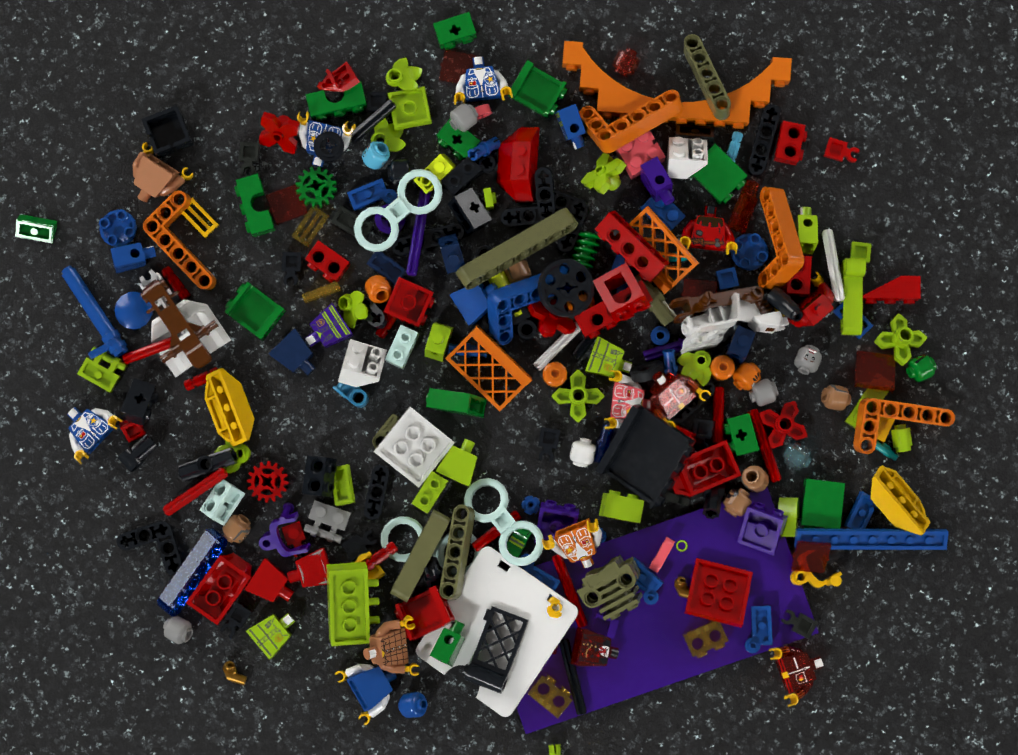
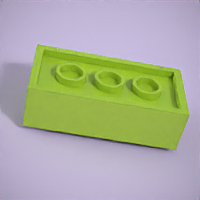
(350, 603)

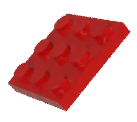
(718, 592)

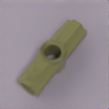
(659, 305)

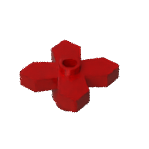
(279, 131)
(549, 322)
(787, 415)

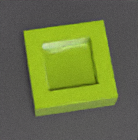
(490, 198)
(860, 250)

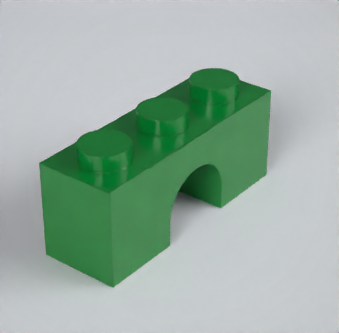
(321, 108)
(249, 189)

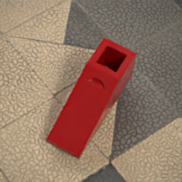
(900, 289)

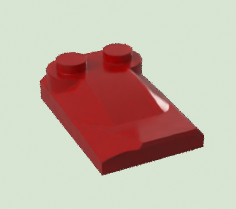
(706, 470)
(221, 587)

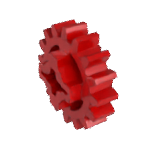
(261, 487)

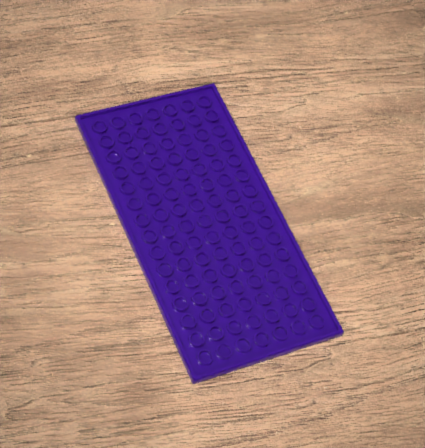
(651, 635)

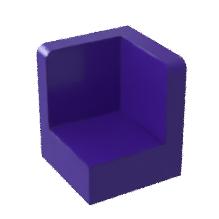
(604, 627)

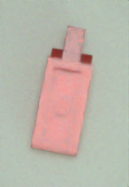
(744, 207)

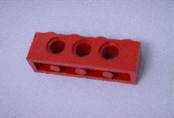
(628, 234)
(585, 318)

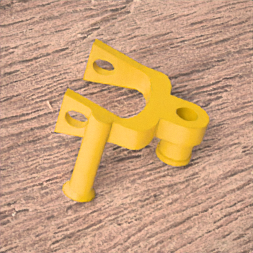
(834, 579)

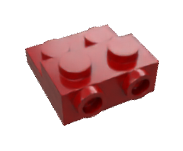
(409, 302)

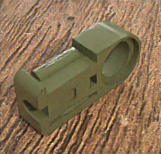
(384, 430)

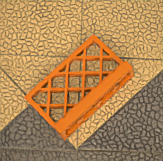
(663, 280)
(500, 356)

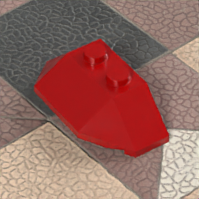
(519, 163)

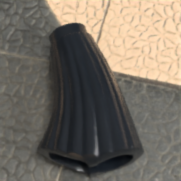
(784, 304)

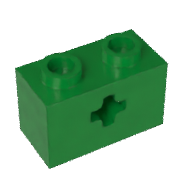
(462, 24)
(446, 139)
(749, 442)

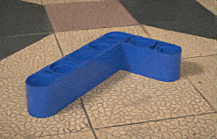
(511, 297)

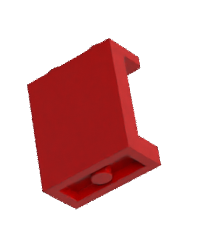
(428, 611)

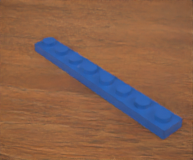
(874, 539)

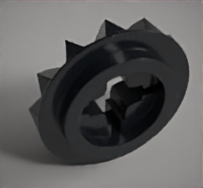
(321, 142)

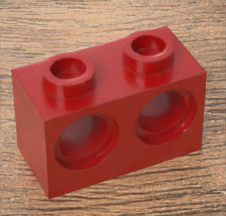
(786, 142)
(330, 258)
(804, 279)

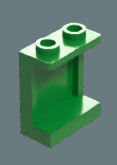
(538, 90)
(720, 175)
(254, 310)
(822, 504)

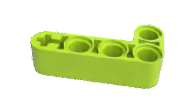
(852, 278)

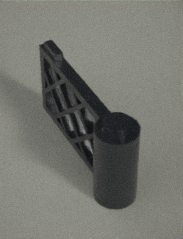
(486, 674)

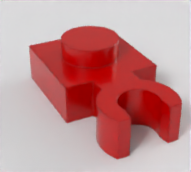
(838, 149)
(294, 534)

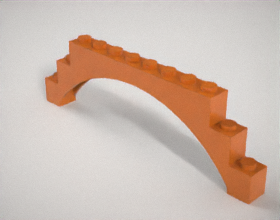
(618, 100)

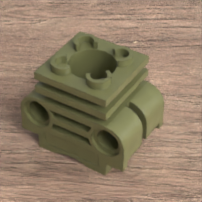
(612, 587)

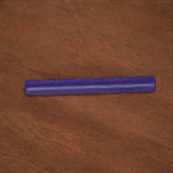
(417, 237)

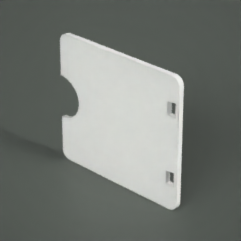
(515, 593)

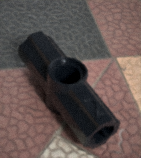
(198, 468)

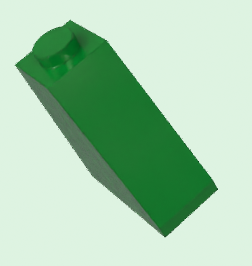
(456, 402)

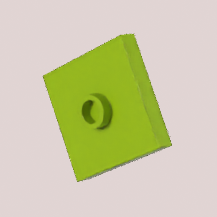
(411, 108)

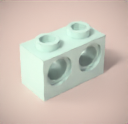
(402, 347)
(222, 502)

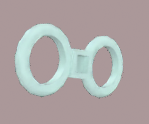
(398, 210)
(505, 522)
(439, 551)

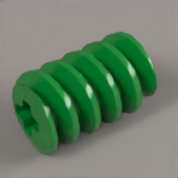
(585, 248)

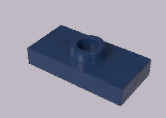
(386, 267)

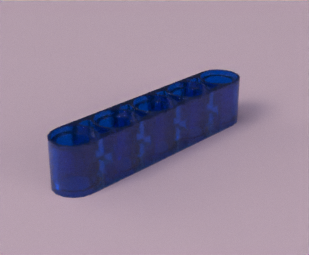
(192, 572)

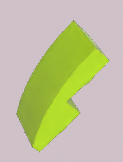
(790, 507)

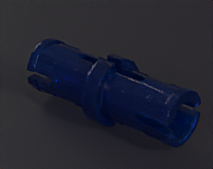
(603, 443)

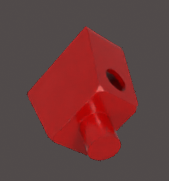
(269, 582)

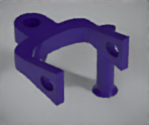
(272, 539)

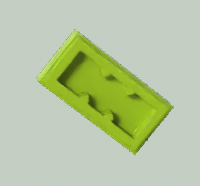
(343, 486)

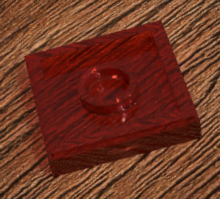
(875, 371)

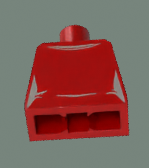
(311, 569)

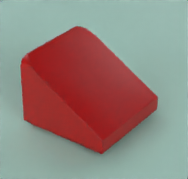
(131, 430)

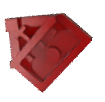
(340, 79)

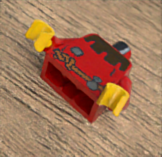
(708, 233)
(815, 305)

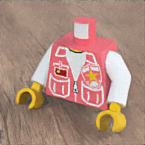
(624, 396)

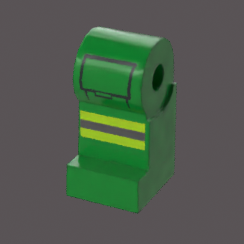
(518, 541)

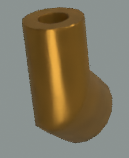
(681, 587)
(232, 674)

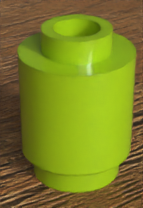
(901, 438)

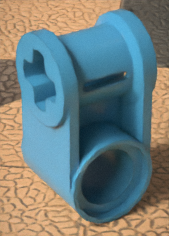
(349, 392)

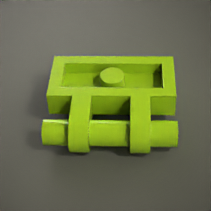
(100, 375)

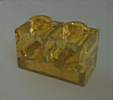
(703, 632)
(546, 700)

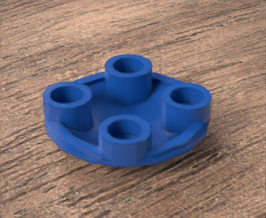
(117, 228)
(751, 252)
(131, 311)

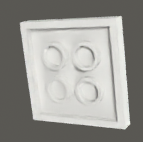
(414, 447)

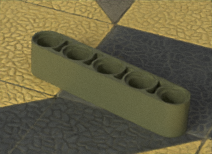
(710, 84)
(420, 555)
(450, 559)

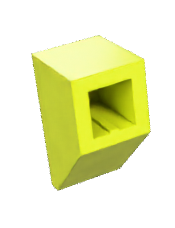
(441, 167)

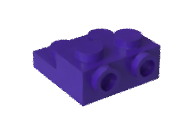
(555, 517)
(762, 528)

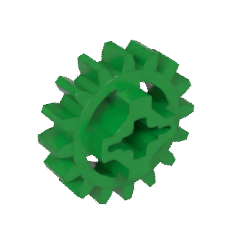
(309, 189)

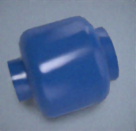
(412, 705)

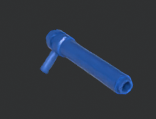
(110, 336)

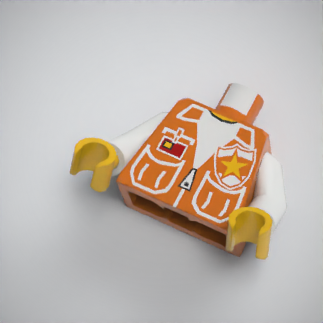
(576, 542)

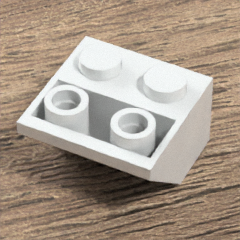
(686, 156)
(361, 364)

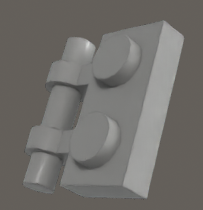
(330, 516)

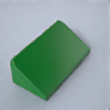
(35, 228)

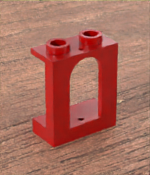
(614, 279)

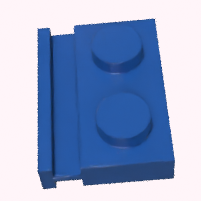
(669, 214)

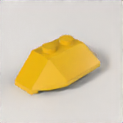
(228, 407)
(898, 501)

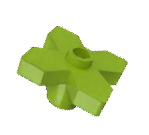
(605, 175)
(900, 339)
(589, 396)

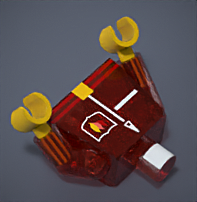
(672, 394)
(796, 671)

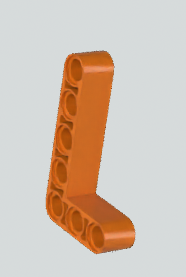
(631, 125)
(785, 240)
(175, 244)
(897, 413)

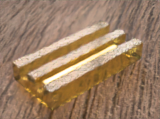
(315, 231)
(321, 292)

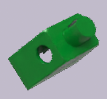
(447, 652)

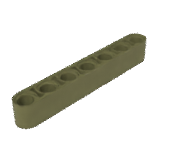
(516, 248)

